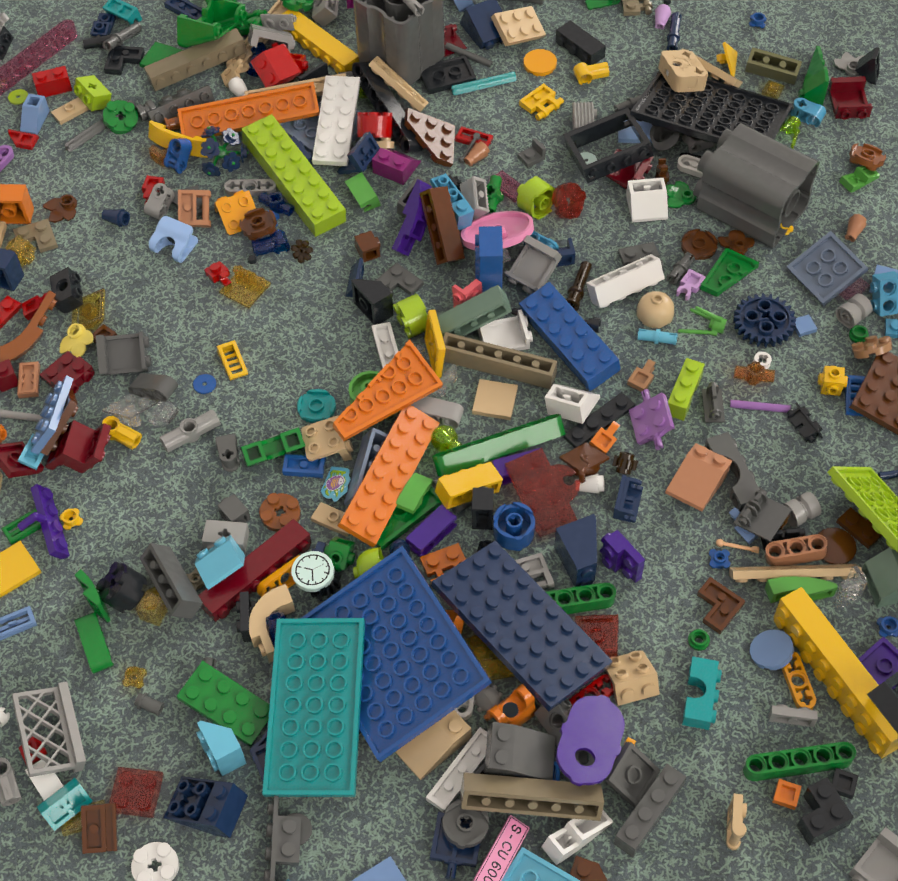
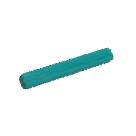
(483, 83)

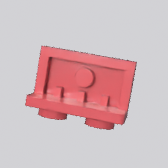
(462, 295)

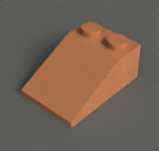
(699, 477)

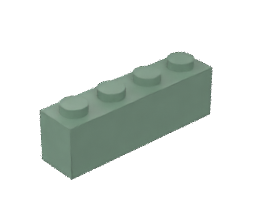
(475, 312)

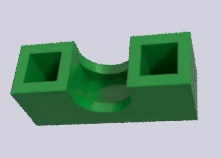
(272, 447)

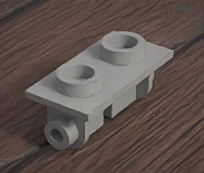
(278, 21)

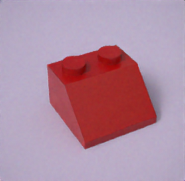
(276, 66)
(52, 81)

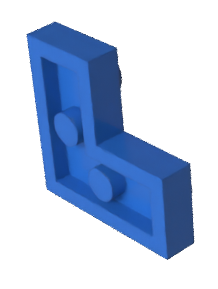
(300, 466)

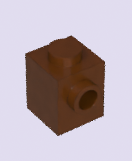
(367, 246)

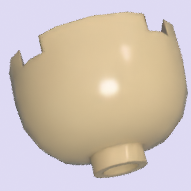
(655, 309)

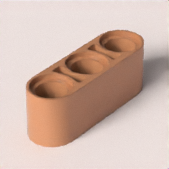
(804, 544)

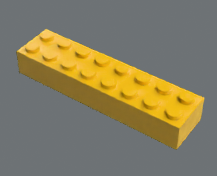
(836, 667)

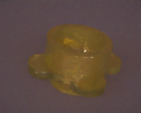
(133, 671)

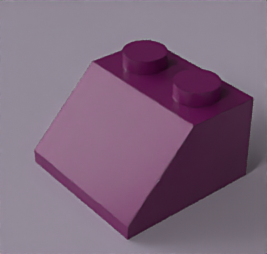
(394, 165)

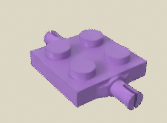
(651, 419)

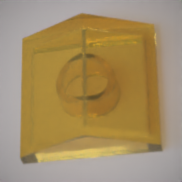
(92, 311)

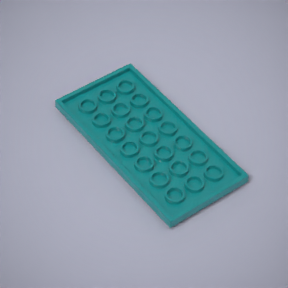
(314, 708)

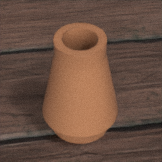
(477, 153)
(855, 227)

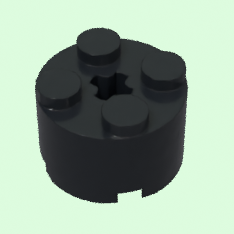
(121, 587)

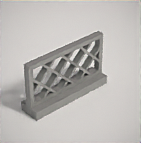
(67, 722)

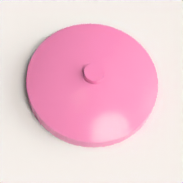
(514, 225)

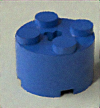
(514, 526)

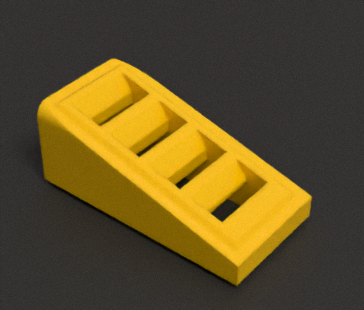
(229, 347)

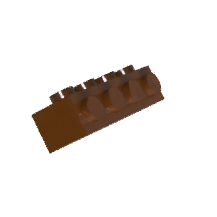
(442, 225)

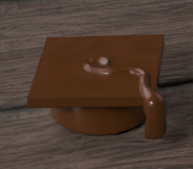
(584, 460)

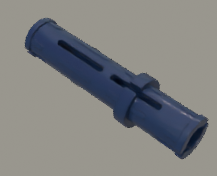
(673, 36)

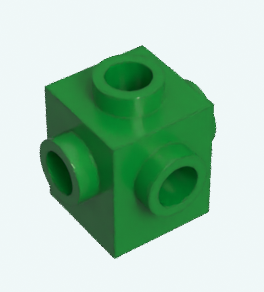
(340, 552)

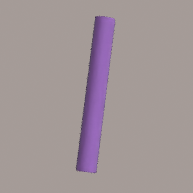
(759, 406)

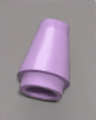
(662, 15)

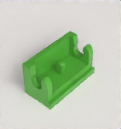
(362, 192)

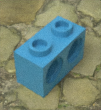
(888, 293)

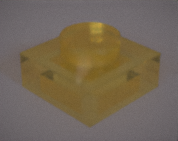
(773, 89)

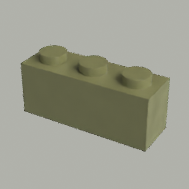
(773, 66)

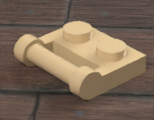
(735, 827)

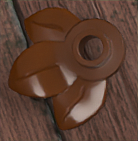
(60, 209)
(736, 241)

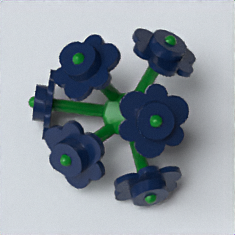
(211, 148)

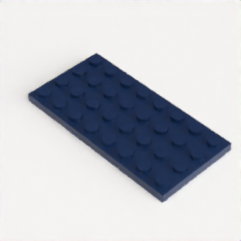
(522, 625)

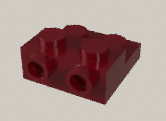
(71, 366)

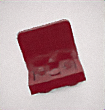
(632, 172)

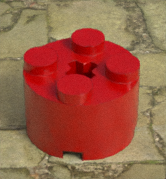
(376, 123)

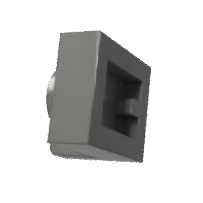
(533, 154)

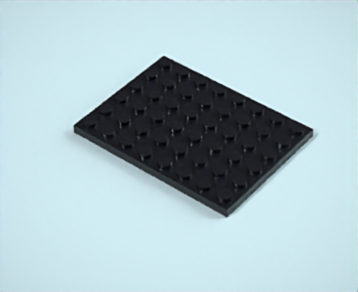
(709, 111)

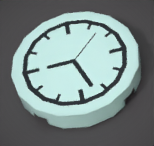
(312, 571)

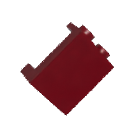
(849, 97)

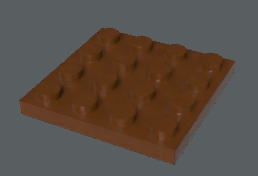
(879, 392)

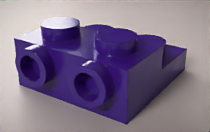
(619, 554)

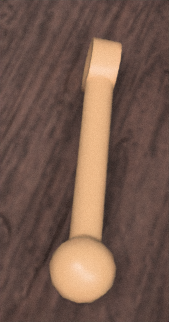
(720, 543)

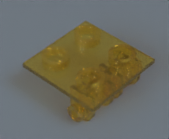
(245, 286)

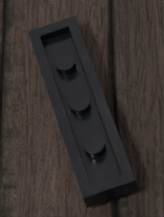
(600, 418)

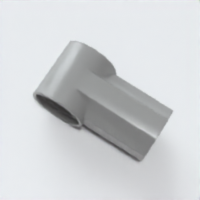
(8, 785)

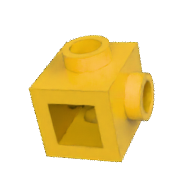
(832, 380)

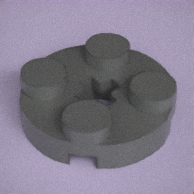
(460, 836)

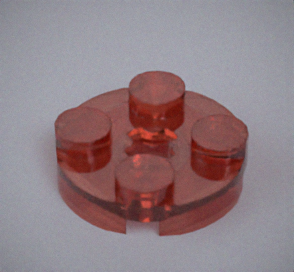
(576, 195)

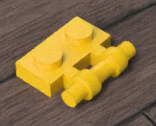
(538, 98)

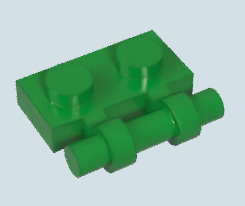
(251, 18)

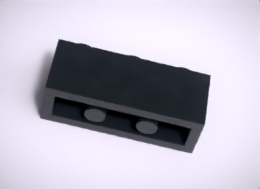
(580, 43)

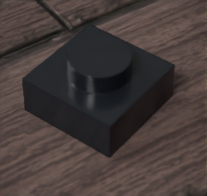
(844, 783)

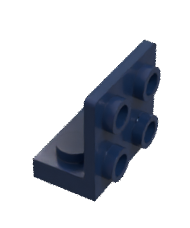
(360, 155)

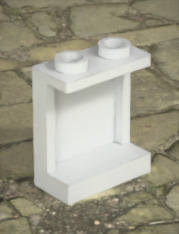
(508, 332)

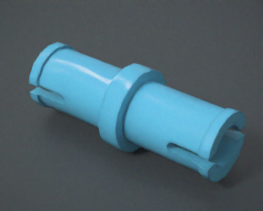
(657, 336)

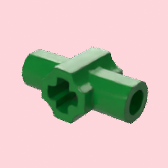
(494, 194)

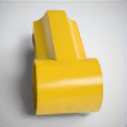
(586, 73)
(122, 433)

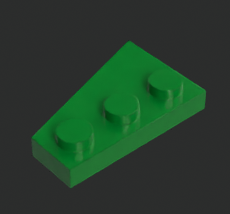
(727, 271)

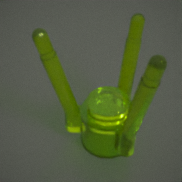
(792, 126)

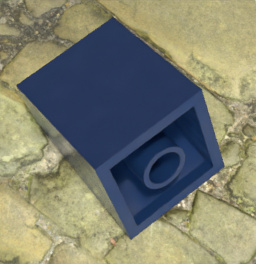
(479, 24)
(578, 549)

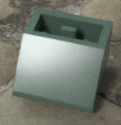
(883, 577)

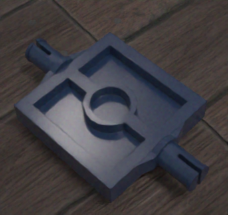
(446, 852)

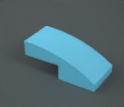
(29, 458)

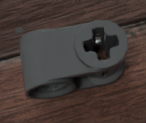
(228, 452)

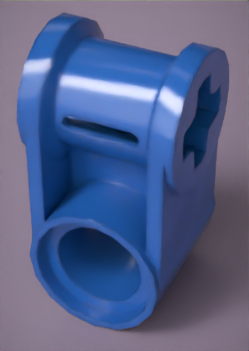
(178, 156)

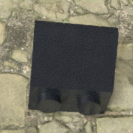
(373, 299)

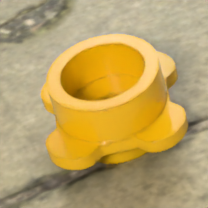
(71, 513)

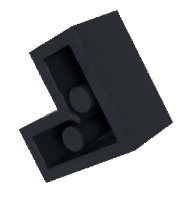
(828, 812)

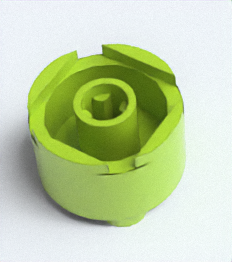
(536, 193)
(411, 315)

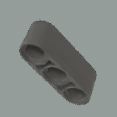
(153, 386)

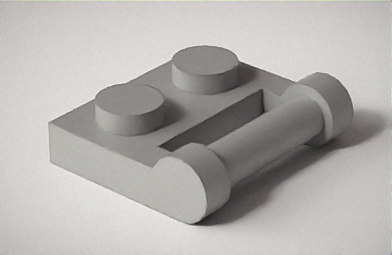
(536, 567)

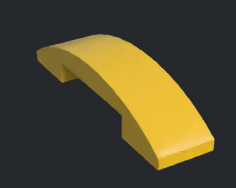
(162, 137)

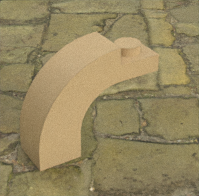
(273, 601)

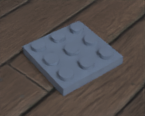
(827, 268)

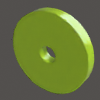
(19, 92)

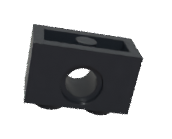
(67, 290)

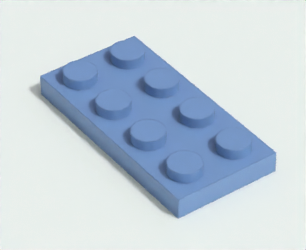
(51, 414)

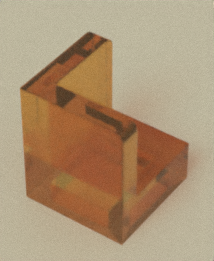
(158, 155)

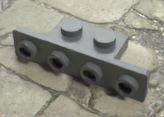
(183, 98)
(284, 840)

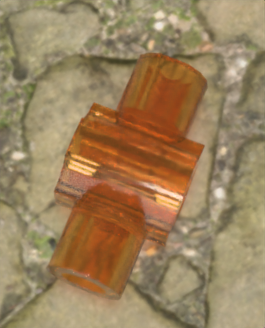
(754, 373)

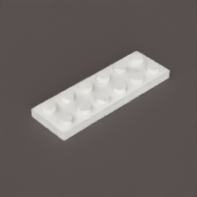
(336, 121)

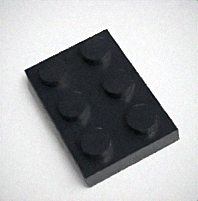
(447, 73)

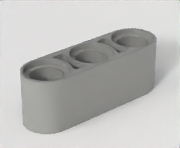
(441, 410)

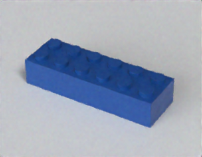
(570, 336)

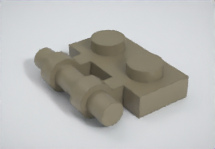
(633, 8)

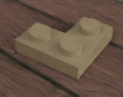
(39, 231)

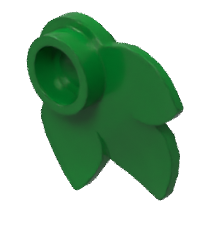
(679, 195)

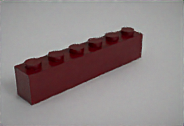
(257, 566)

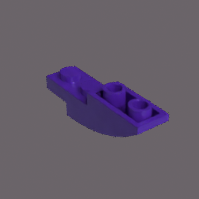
(414, 223)

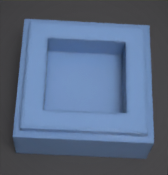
(805, 326)

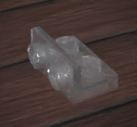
(850, 589)

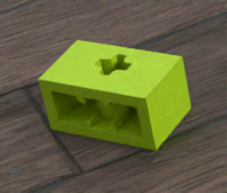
(92, 92)

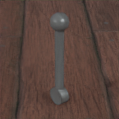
(476, 137)

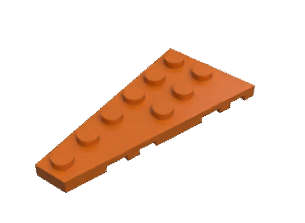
(392, 389)

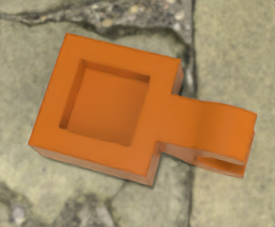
(604, 438)

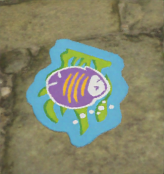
(336, 483)

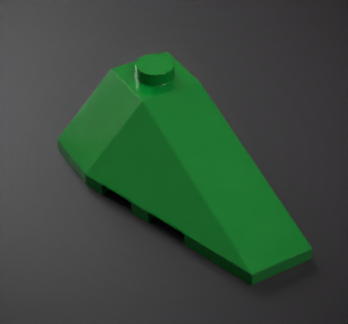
(816, 79)

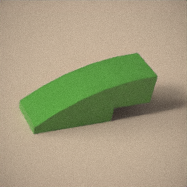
(815, 588)

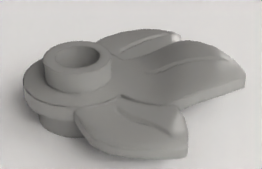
(848, 63)

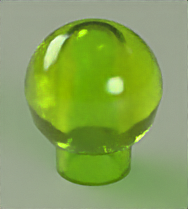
(444, 438)

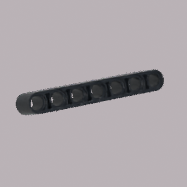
(385, 101)

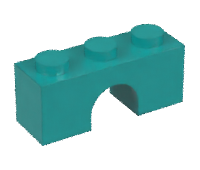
(699, 711)

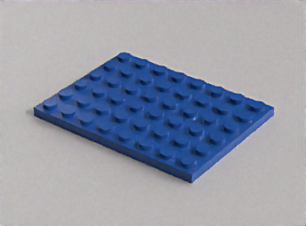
(412, 653)

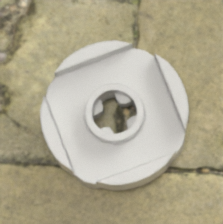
(150, 852)

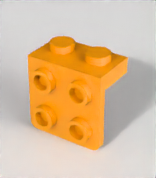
(233, 210)

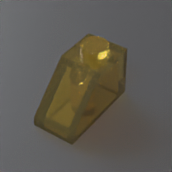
(151, 607)

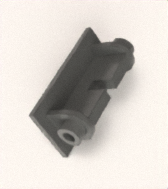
(713, 404)

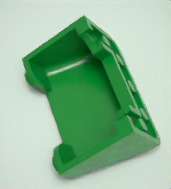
(216, 21)

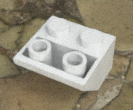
(647, 199)
(570, 402)

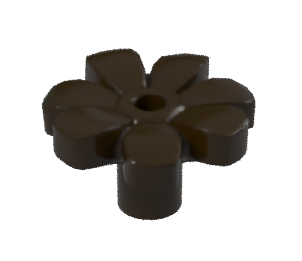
(302, 251)

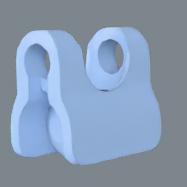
(173, 233)

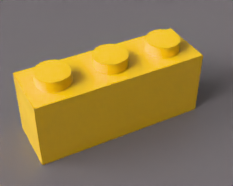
(458, 487)

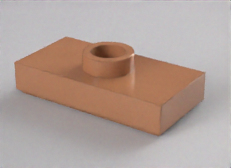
(28, 379)

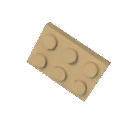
(518, 25)

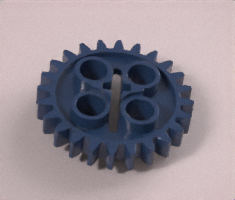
(764, 320)

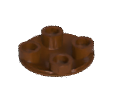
(840, 546)

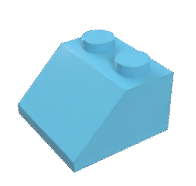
(219, 561)

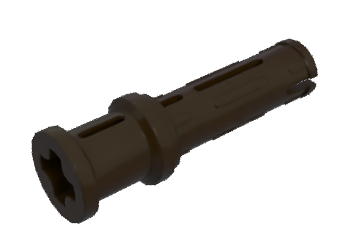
(576, 292)

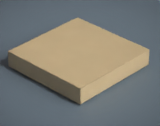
(495, 399)

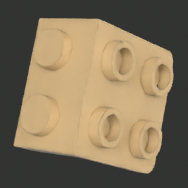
(323, 440)
(633, 677)

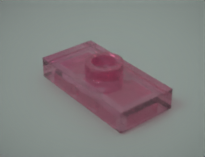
(508, 186)

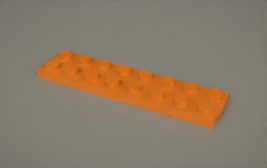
(235, 113)
(388, 475)

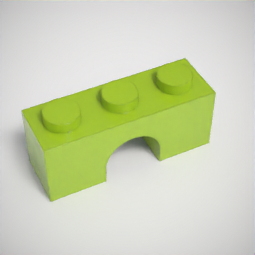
(685, 387)

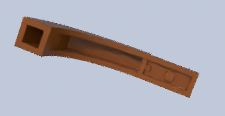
(31, 334)

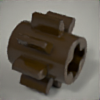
(625, 463)

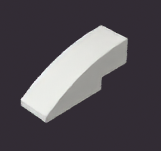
(574, 837)

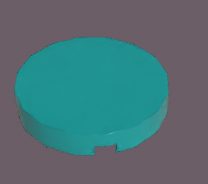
(316, 405)

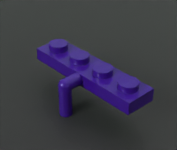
(48, 517)

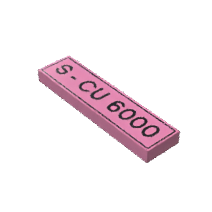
(502, 851)

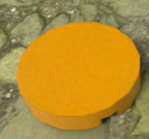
(540, 62)

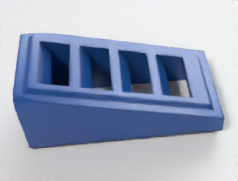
(852, 385)

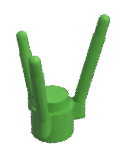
(716, 323)

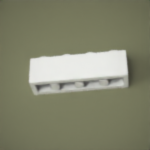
(625, 281)

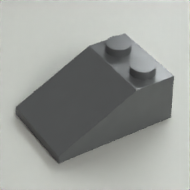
(519, 752)

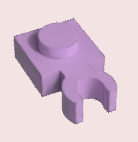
(690, 283)

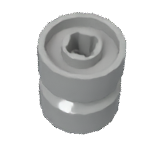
(854, 310)
(803, 508)

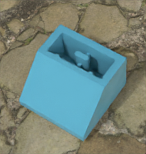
(221, 747)

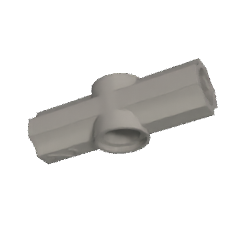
(182, 434)

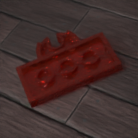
(544, 490)

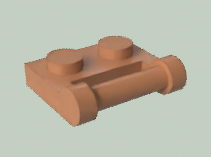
(188, 207)

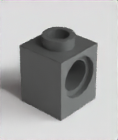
(233, 510)

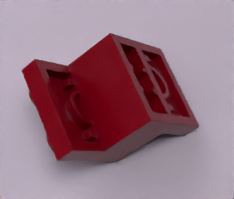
(79, 447)

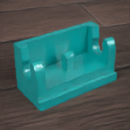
(122, 10)
(64, 804)

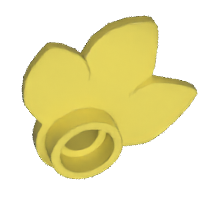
(76, 340)

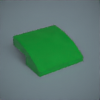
(92, 596)

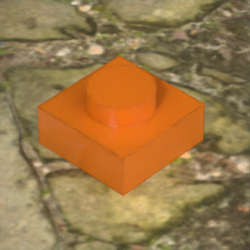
(786, 794)

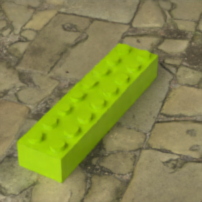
(293, 175)

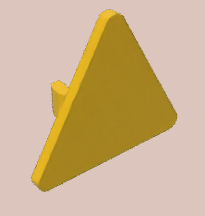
(729, 57)

